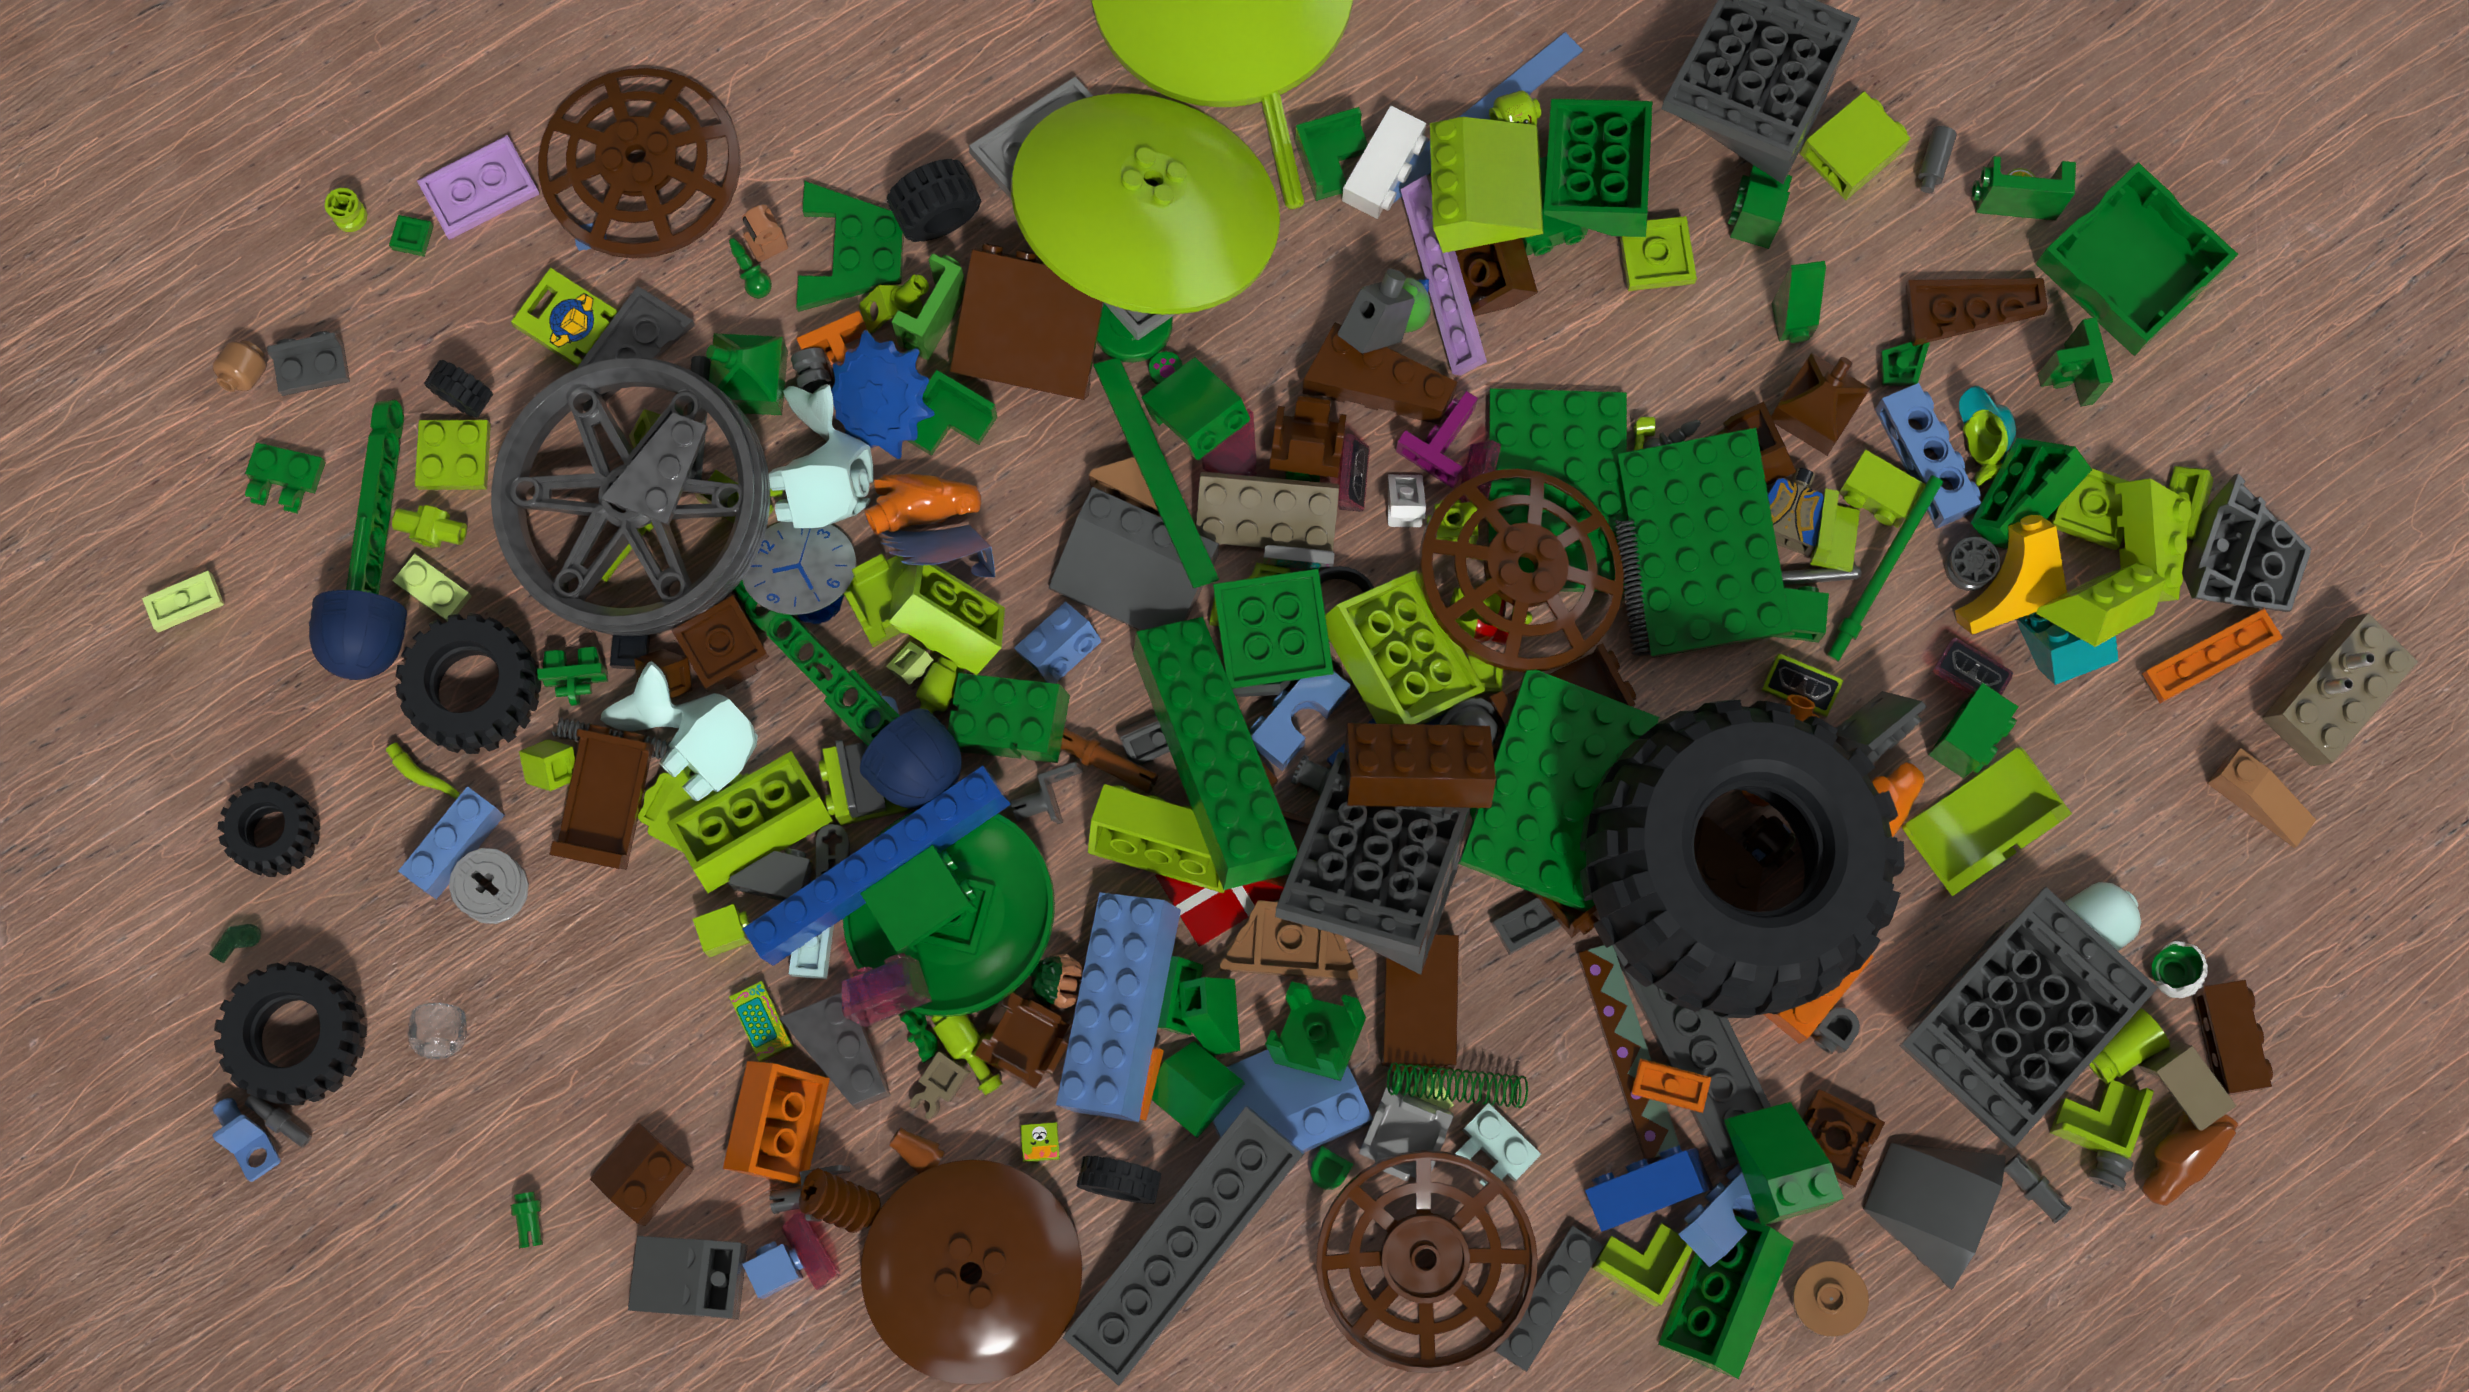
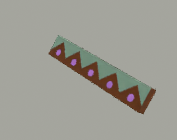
(1626, 1047)

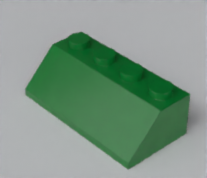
(1726, 1303)

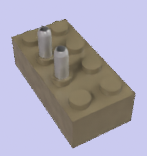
(2340, 690)

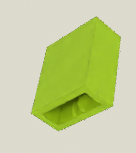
(1855, 145)

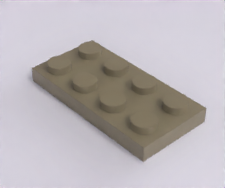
(1266, 511)

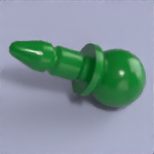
(756, 283)

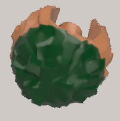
(1055, 981)

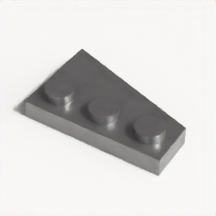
(659, 471)

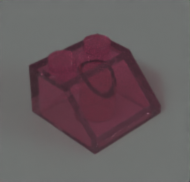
(884, 991)

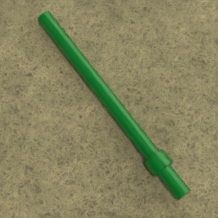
(1851, 626)

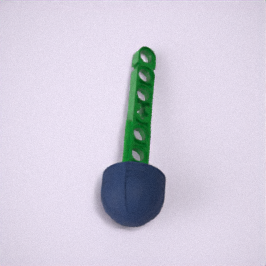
(357, 629)
(907, 755)

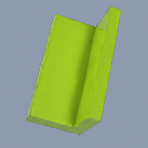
(1836, 534)

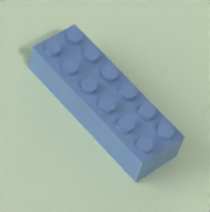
(1118, 1006)

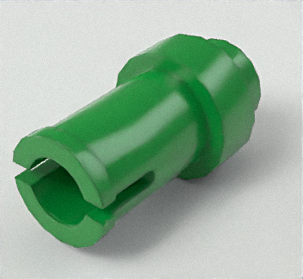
(527, 1218)

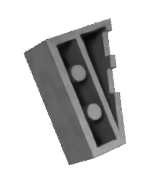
(839, 1050)

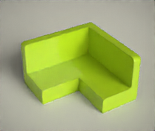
(2112, 1126)
(1649, 1273)

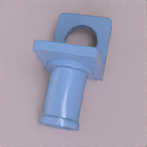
(242, 1138)

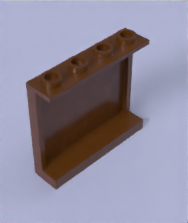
(1025, 325)

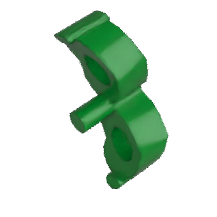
(923, 1038)

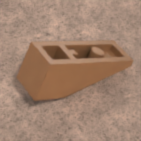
(2262, 796)

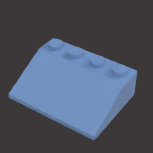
(1296, 1102)

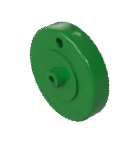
(1119, 343)

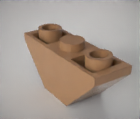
(1124, 482)

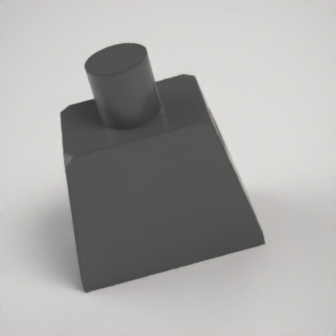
(1378, 314)

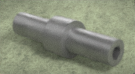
(278, 1120)

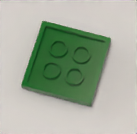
(1273, 629)

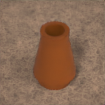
(916, 1150)

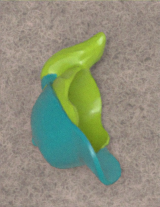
(1988, 431)

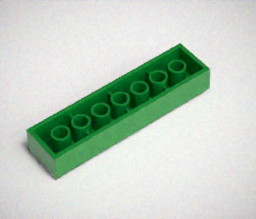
(1214, 753)

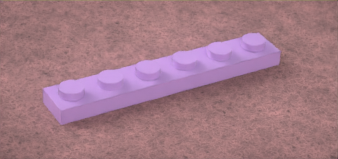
(1445, 282)

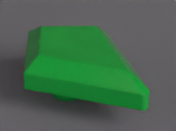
(1903, 364)

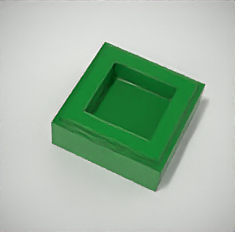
(411, 235)

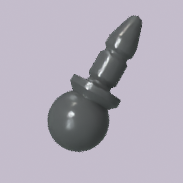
(1677, 435)

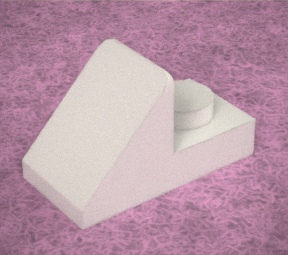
(1406, 500)

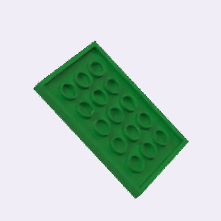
(1571, 439)
(1705, 543)
(1546, 776)

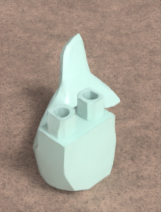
(830, 480)
(711, 735)

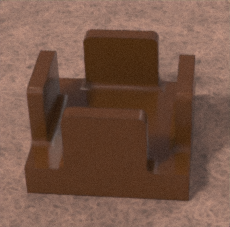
(1308, 439)
(721, 645)
(1022, 1040)

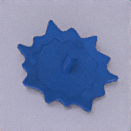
(880, 394)

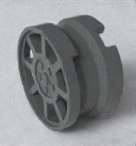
(1971, 563)

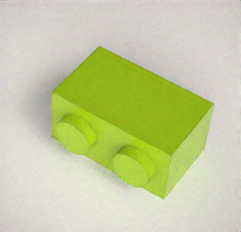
(1881, 489)

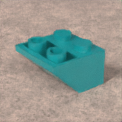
(2062, 654)

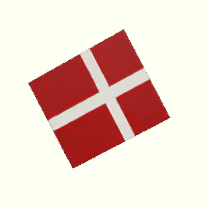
(1212, 912)

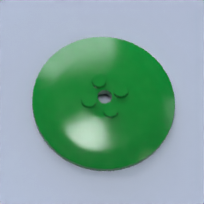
(984, 952)

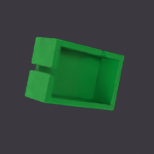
(1009, 711)

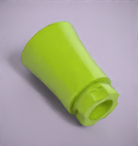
(2129, 1047)

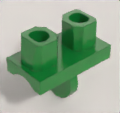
(557, 673)

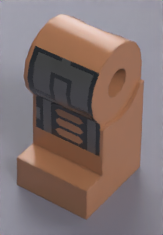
(763, 233)

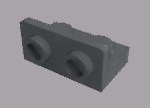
(309, 363)

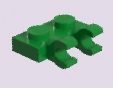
(284, 468)

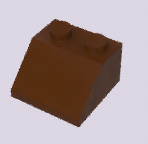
(1496, 275)
(641, 1175)

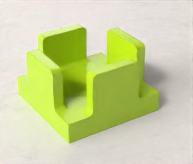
(872, 594)

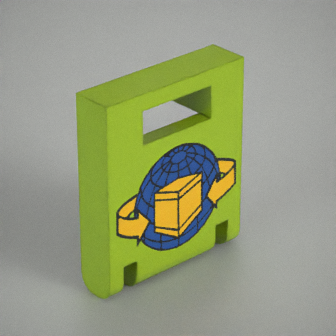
(570, 320)

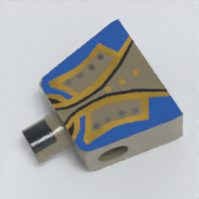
(1796, 512)

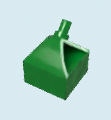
(750, 371)

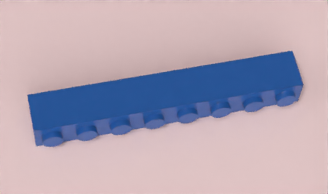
(839, 889)

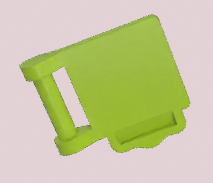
(668, 801)

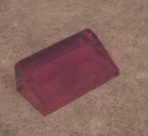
(815, 1257)

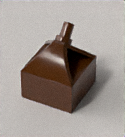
(1820, 402)

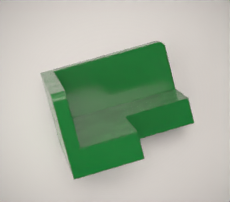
(1324, 144)
(955, 409)

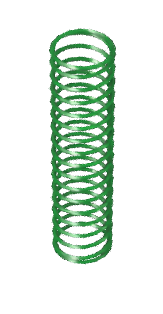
(1399, 1085)

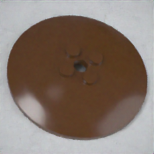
(983, 1217)

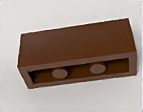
(2233, 1037)

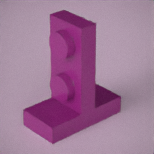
(1431, 456)

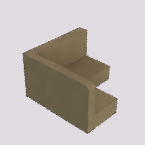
(2190, 1083)

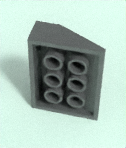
(1126, 565)

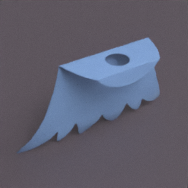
(942, 546)

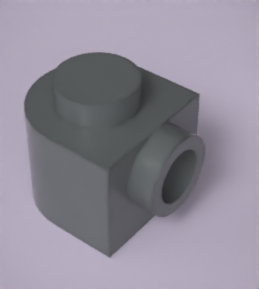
(1837, 1030)

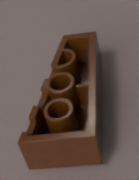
(1378, 380)

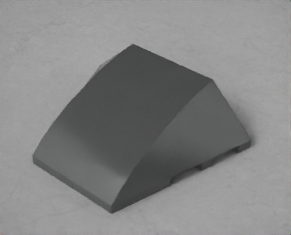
(2244, 553)
(1936, 1203)

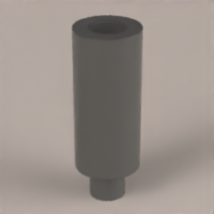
(1936, 157)

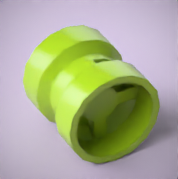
(351, 216)

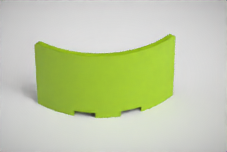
(1985, 819)

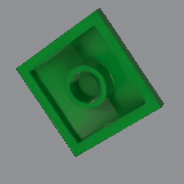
(1194, 1088)

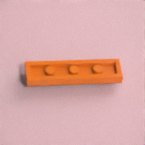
(2212, 656)

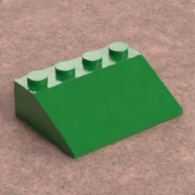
(1599, 164)

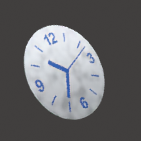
(800, 568)

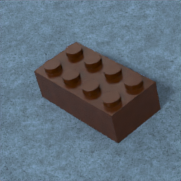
(1419, 765)

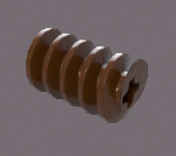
(838, 1201)

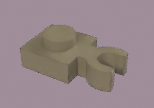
(942, 1081)

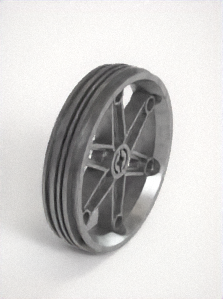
(512, 482)

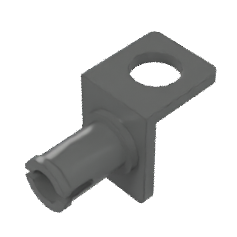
(1045, 798)
(792, 1195)

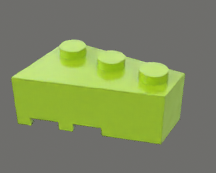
(2154, 531)

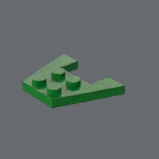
(865, 248)

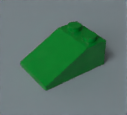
(1782, 1163)

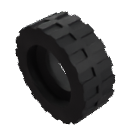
(1119, 1179)

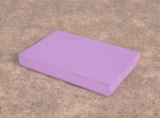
(478, 187)

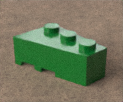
(2030, 482)

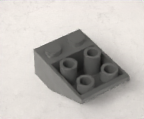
(1880, 724)
(688, 1277)

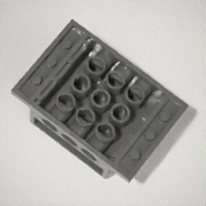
(1761, 76)
(1375, 872)
(2026, 1016)

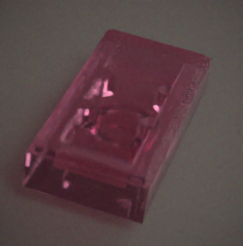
(1480, 460)

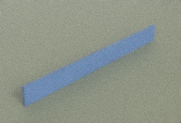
(1526, 79)

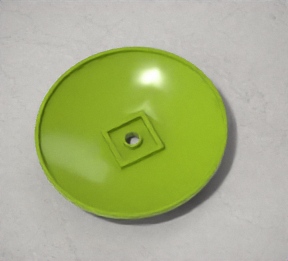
(1139, 244)

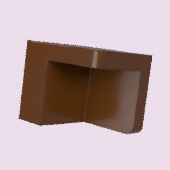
(673, 667)

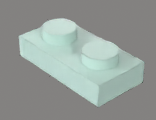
(813, 957)

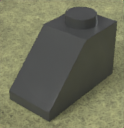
(775, 875)

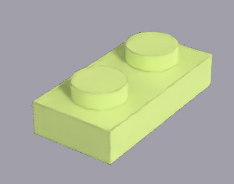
(431, 587)
(183, 601)

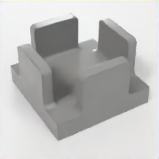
(1405, 1126)

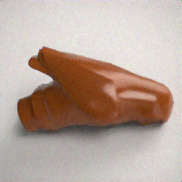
(2186, 1157)

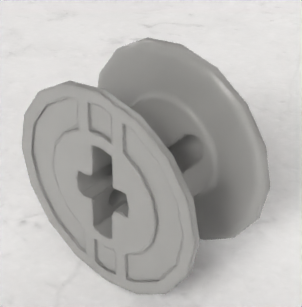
(475, 899)

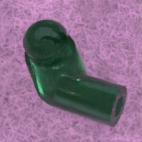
(233, 938)

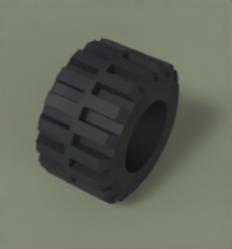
(933, 200)
(249, 810)

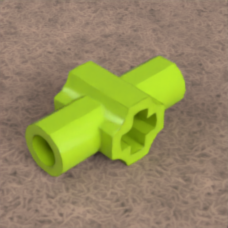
(429, 526)

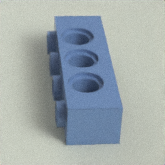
(1910, 444)

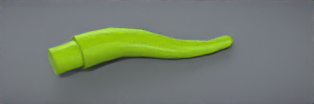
(411, 771)

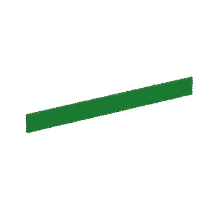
(1156, 473)

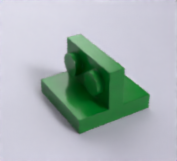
(2080, 363)

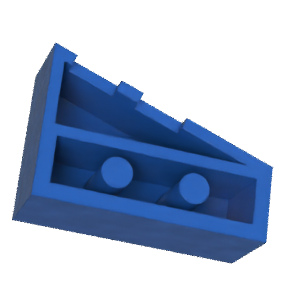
(1648, 1187)

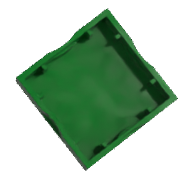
(2136, 259)

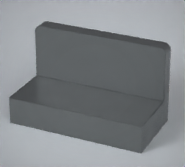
(860, 795)

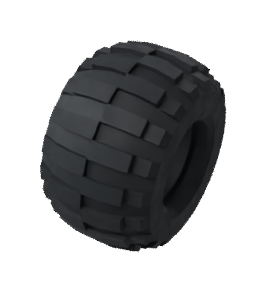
(1667, 916)

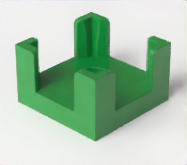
(1317, 1033)

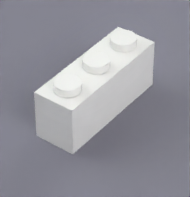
(1385, 162)

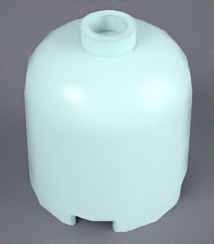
(2109, 912)

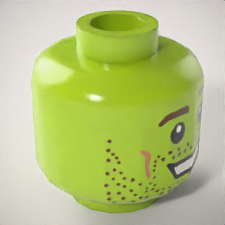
(1516, 108)

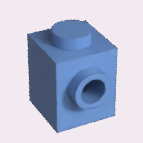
(773, 1269)

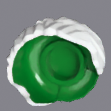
(2179, 969)

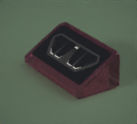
(1353, 474)
(1969, 668)

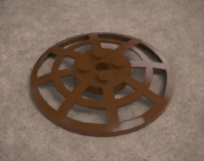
(644, 177)
(1512, 583)
(1429, 1283)

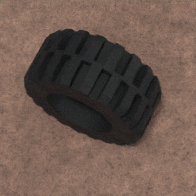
(437, 652)
(249, 1013)

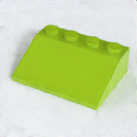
(1484, 182)
(1400, 654)

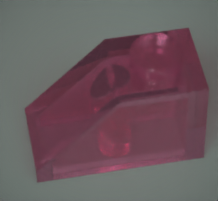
(1235, 454)

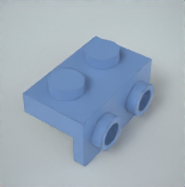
(1058, 643)

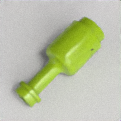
(938, 686)
(960, 1039)

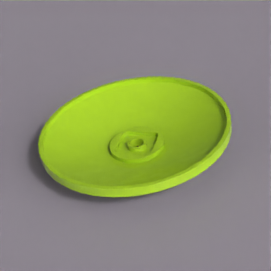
(1222, 48)

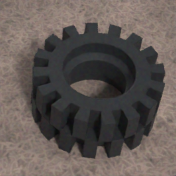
(458, 388)

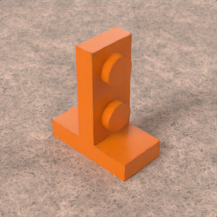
(834, 336)

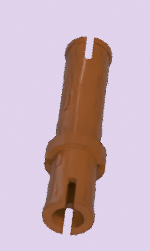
(1094, 754)

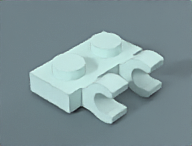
(1500, 1142)

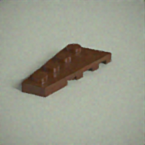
(1967, 305)

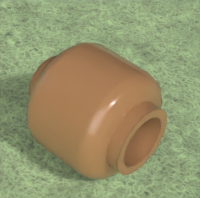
(239, 366)

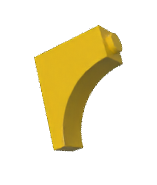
(2026, 580)

